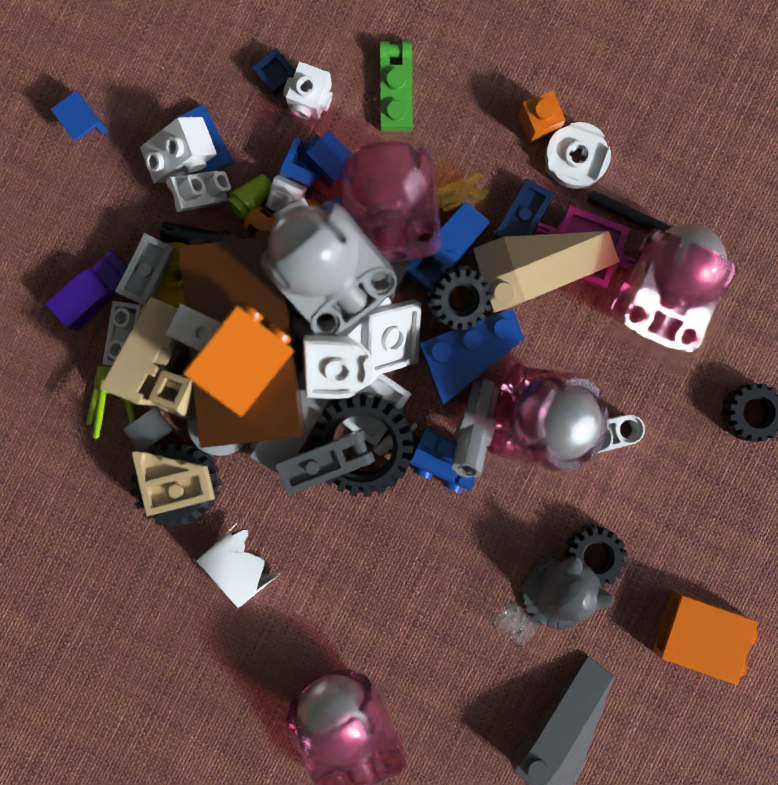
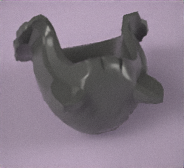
(563, 592)

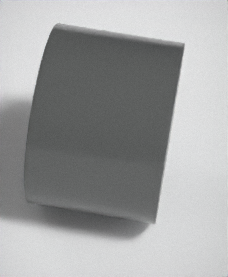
(147, 429)

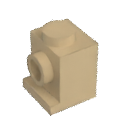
(174, 395)

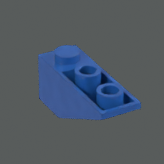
(456, 239)

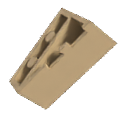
(144, 354)

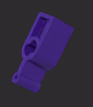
(88, 292)

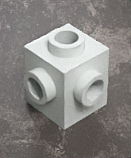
(308, 91)

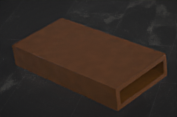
(213, 282)

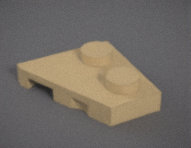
(170, 482)

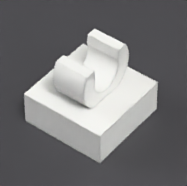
(283, 193)

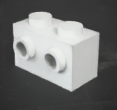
(178, 149)

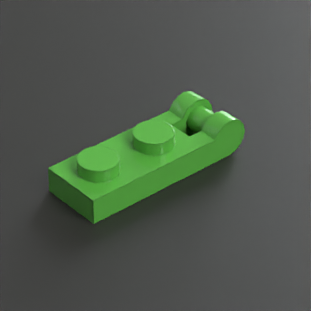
(396, 87)

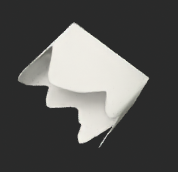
(233, 569)

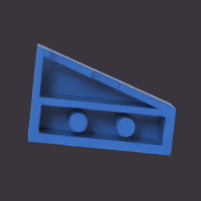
(465, 354)

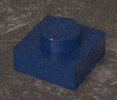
(274, 71)

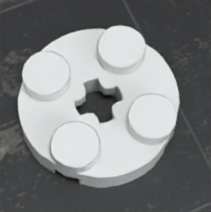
(593, 147)

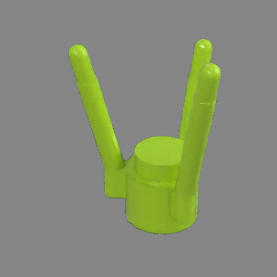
(98, 402)

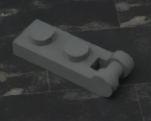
(323, 462)

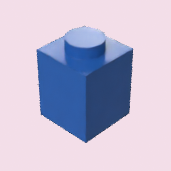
(326, 157)

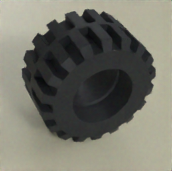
(186, 514)

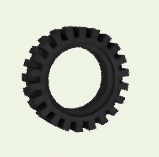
(398, 427)

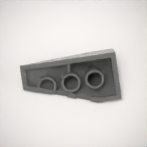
(563, 733)

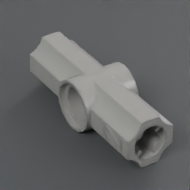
(475, 429)

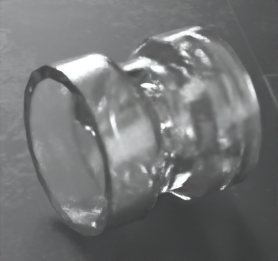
(515, 624)

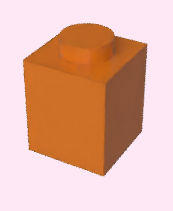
(541, 117)

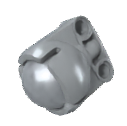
(326, 266)

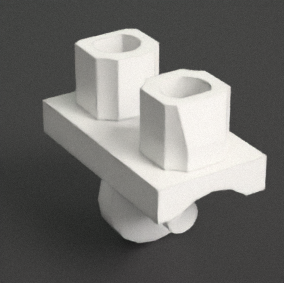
(199, 190)

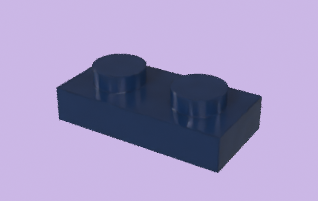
(525, 210)

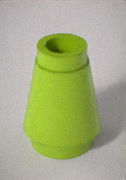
(249, 195)

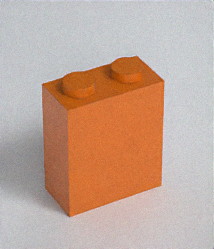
(239, 359)
(705, 637)

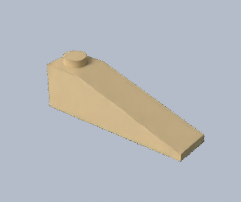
(535, 264)

